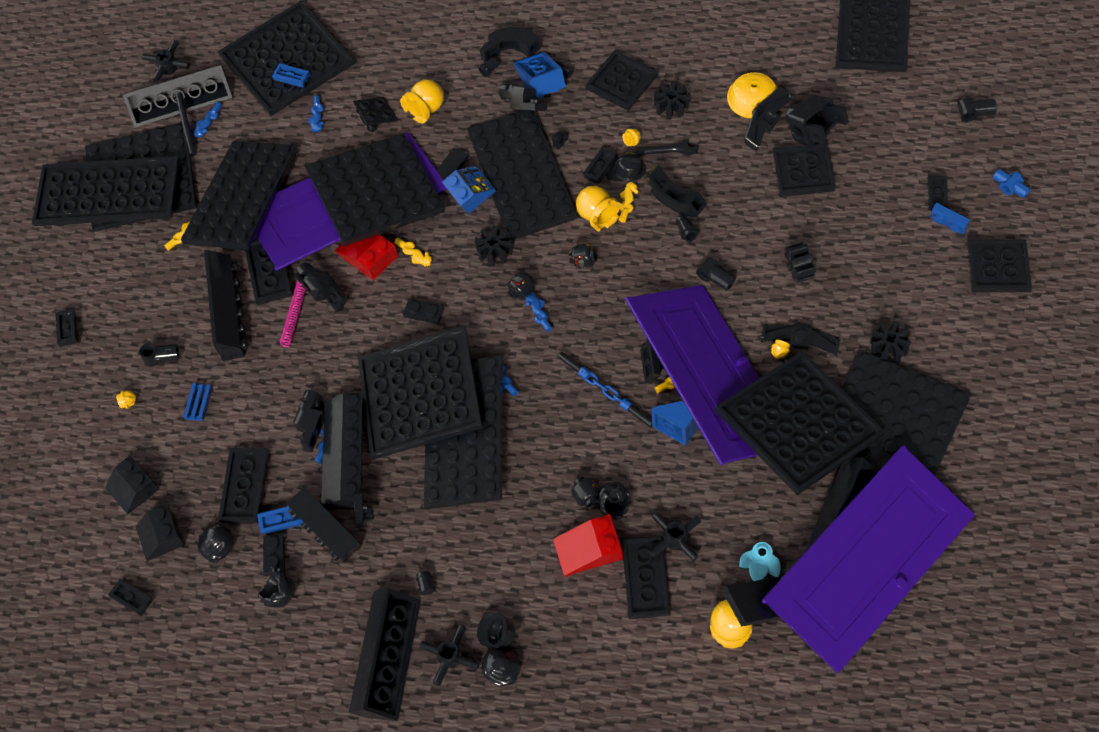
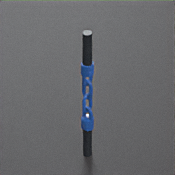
(584, 373)

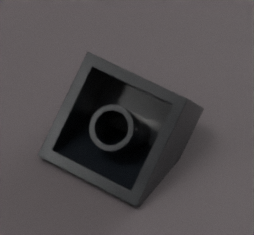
(130, 485)
(159, 532)

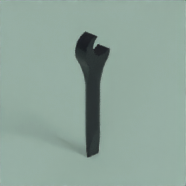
(681, 147)

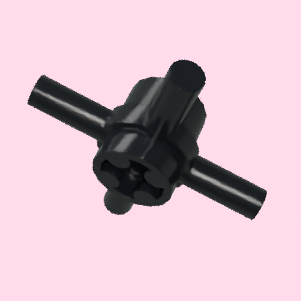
(166, 61)
(675, 528)
(447, 647)

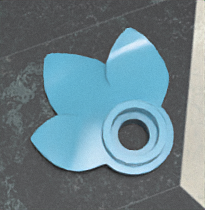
(760, 565)

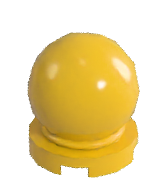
(423, 100)
(597, 207)
(726, 627)

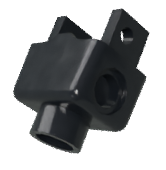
(809, 124)

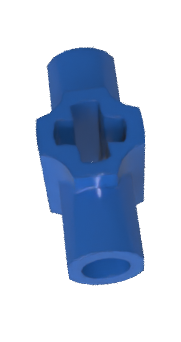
(1011, 183)

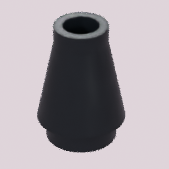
(686, 228)

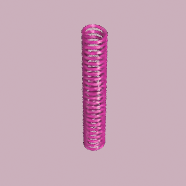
(289, 314)

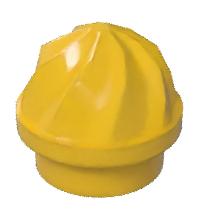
(631, 137)
(780, 349)
(126, 399)

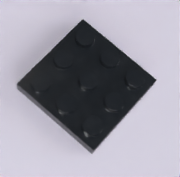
(621, 80)
(803, 170)
(999, 265)

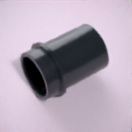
(488, 66)
(425, 582)

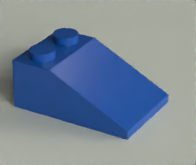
(540, 73)

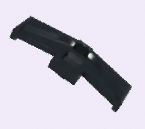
(765, 116)
(801, 336)

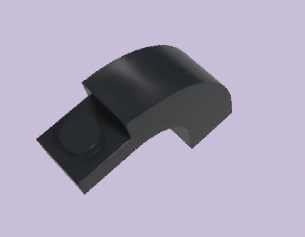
(510, 38)
(680, 200)

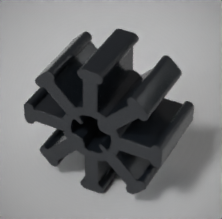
(671, 100)
(493, 245)
(800, 262)
(882, 341)

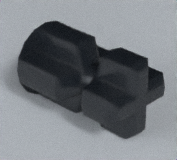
(566, 70)

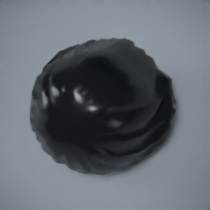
(614, 500)
(215, 543)
(278, 590)
(501, 666)

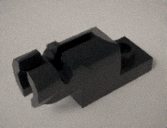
(521, 97)
(321, 286)
(309, 419)

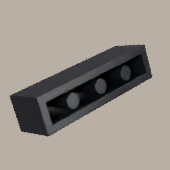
(323, 525)

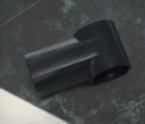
(972, 109)
(711, 271)
(160, 354)

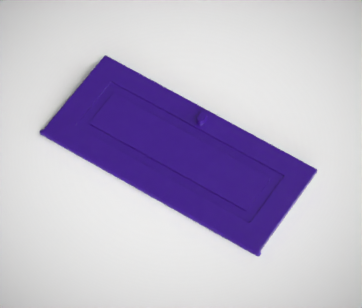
(299, 223)
(699, 359)
(868, 559)

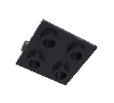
(374, 112)

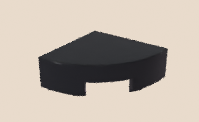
(559, 139)

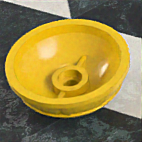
(748, 92)

